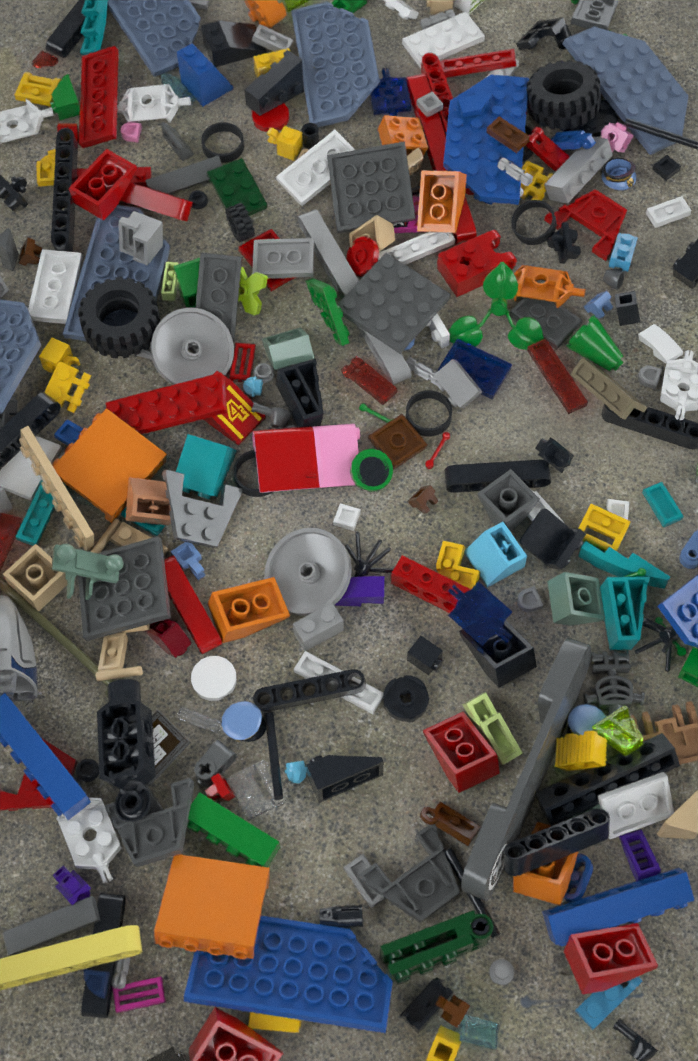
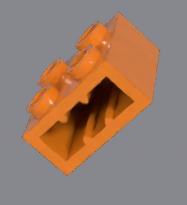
(403, 129)

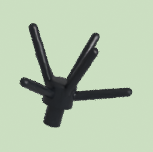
(362, 566)
(666, 635)

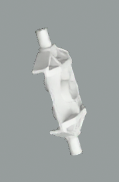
(163, 103)
(26, 117)
(681, 374)
(94, 853)

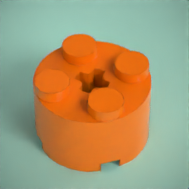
(266, 12)

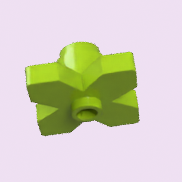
(250, 289)

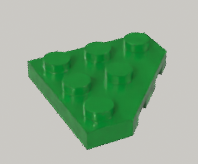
(324, 297)

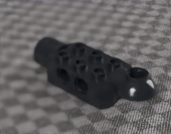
(126, 748)

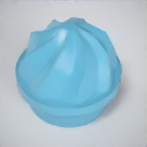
(253, 386)
(296, 771)

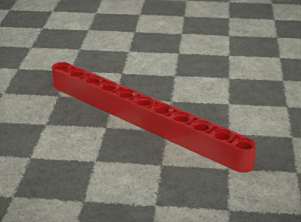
(436, 139)

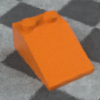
(440, 200)
(247, 608)
(548, 881)

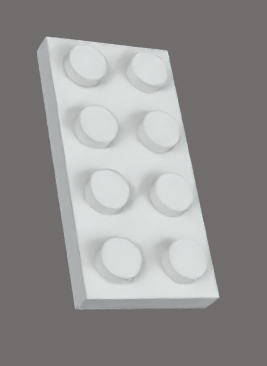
(444, 38)
(311, 171)
(54, 286)

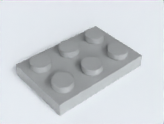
(284, 257)

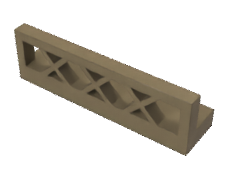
(606, 388)

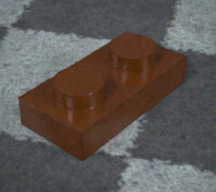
(507, 134)

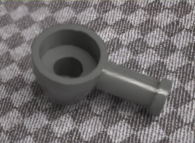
(615, 277)
(278, 416)

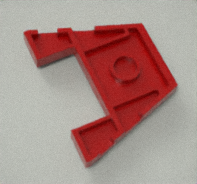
(598, 215)
(28, 795)

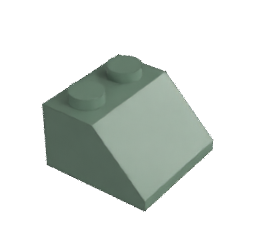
(288, 348)
(575, 599)

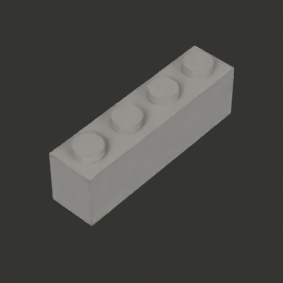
(578, 171)

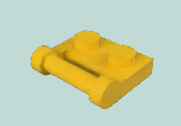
(36, 89)
(605, 524)

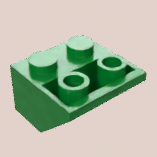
(187, 281)

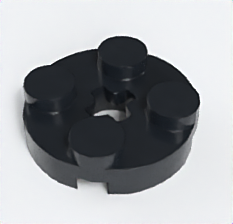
(406, 711)

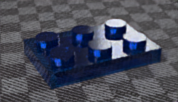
(481, 366)

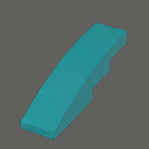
(94, 25)
(620, 566)

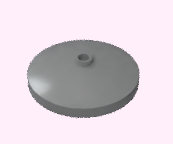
(195, 331)
(307, 553)

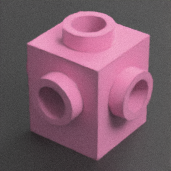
(617, 136)

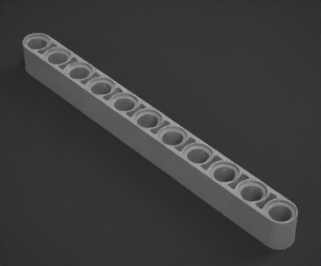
(343, 280)

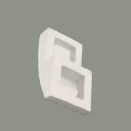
(662, 344)

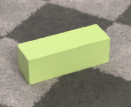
(169, 284)

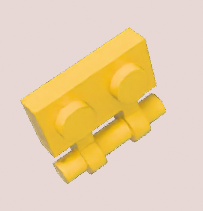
(536, 171)
(61, 383)

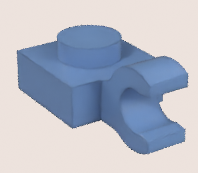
(189, 557)

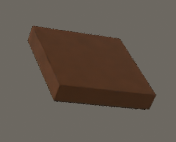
(398, 440)

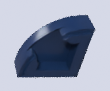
(97, 982)

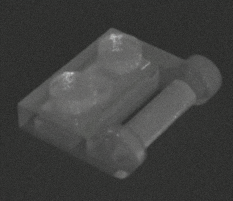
(248, 792)

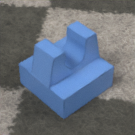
(597, 302)

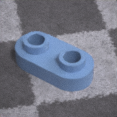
(690, 547)

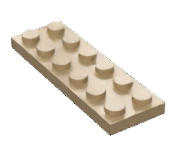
(52, 484)

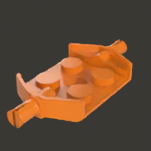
(555, 289)

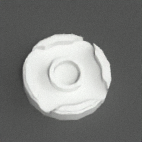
(213, 678)

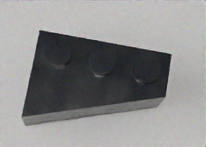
(277, 85)
(686, 268)
(301, 393)

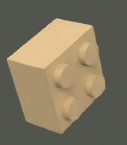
(34, 578)

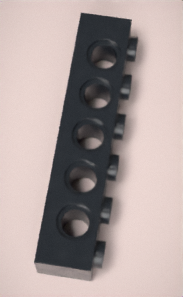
(582, 789)

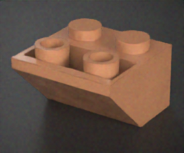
(147, 502)

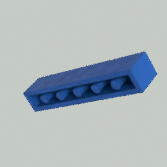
(40, 761)
(619, 905)

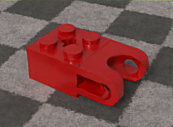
(470, 262)

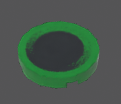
(371, 470)

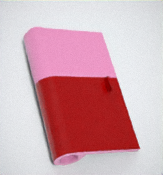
(305, 457)

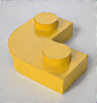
(45, 169)
(449, 565)

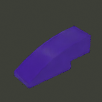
(363, 590)

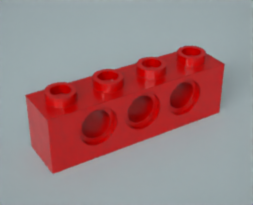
(425, 584)

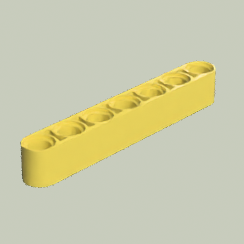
(70, 956)

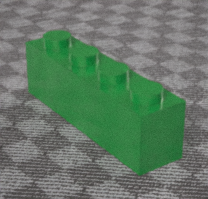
(232, 832)

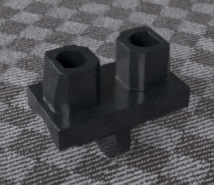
(15, 198)
(562, 243)
(554, 454)

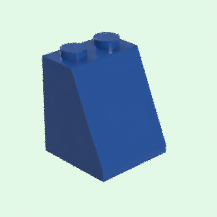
(201, 75)

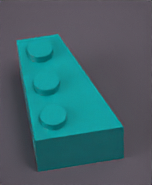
(623, 610)

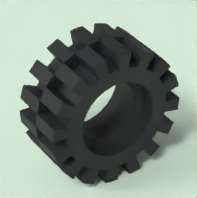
(240, 222)

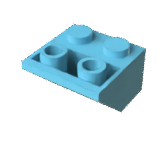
(496, 554)

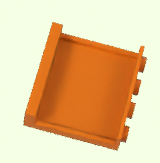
(105, 459)
(212, 906)

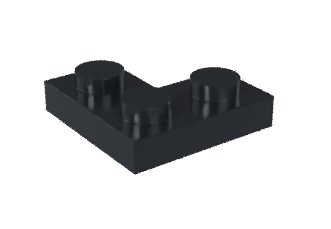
(539, 30)

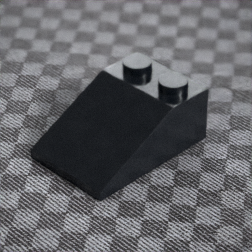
(230, 42)
(503, 660)
(340, 773)

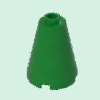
(596, 345)

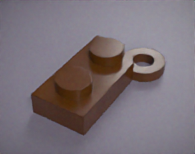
(451, 822)

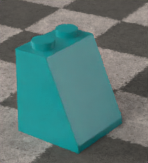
(204, 466)

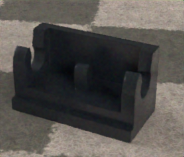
(423, 1006)

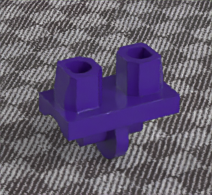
(71, 885)

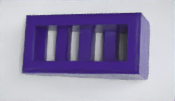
(643, 869)

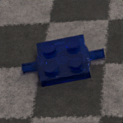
(390, 95)
(480, 613)

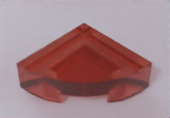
(44, 59)

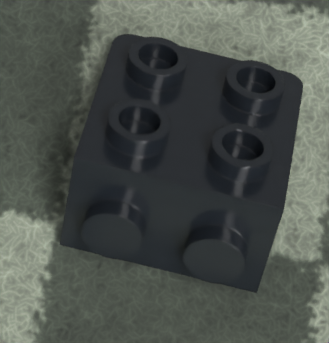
(551, 540)

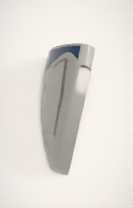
(17, 655)

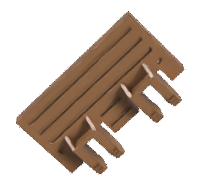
(681, 736)

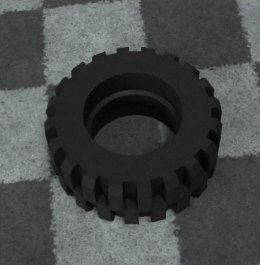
(563, 95)
(115, 296)

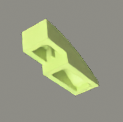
(492, 727)

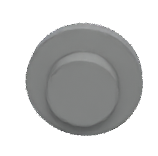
(264, 372)
(501, 972)

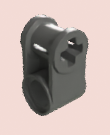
(216, 760)

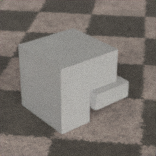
(140, 237)

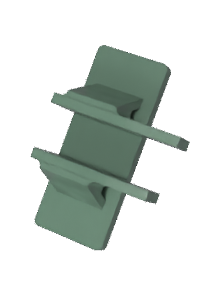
(85, 564)

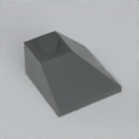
(508, 500)

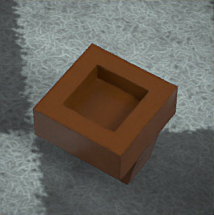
(28, 252)
(421, 497)
(453, 1010)

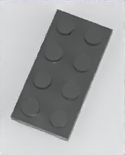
(219, 287)

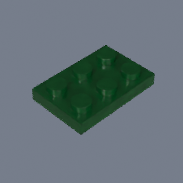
(236, 185)

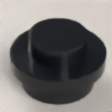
(199, 199)
(87, 770)

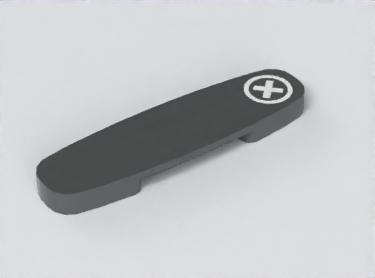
(503, 823)

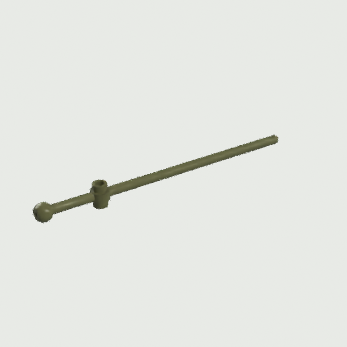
(52, 630)

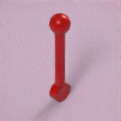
(430, 463)

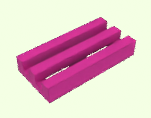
(141, 1004)

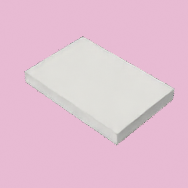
(18, 475)
(637, 804)

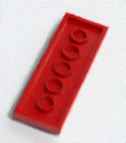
(98, 97)
(172, 404)

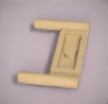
(121, 535)
(113, 656)

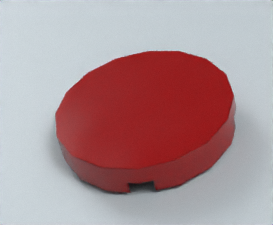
(275, 118)
(362, 255)

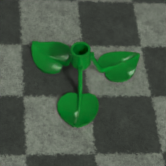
(500, 286)

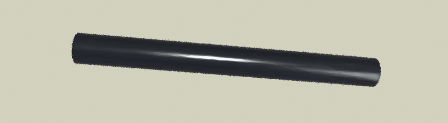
(661, 133)
(273, 756)
(477, 902)

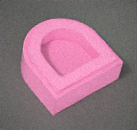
(131, 131)

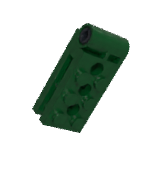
(467, 932)

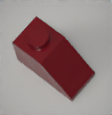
(169, 637)

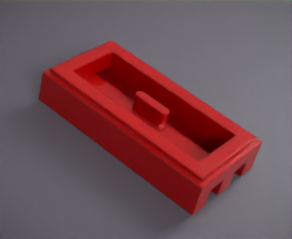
(240, 377)

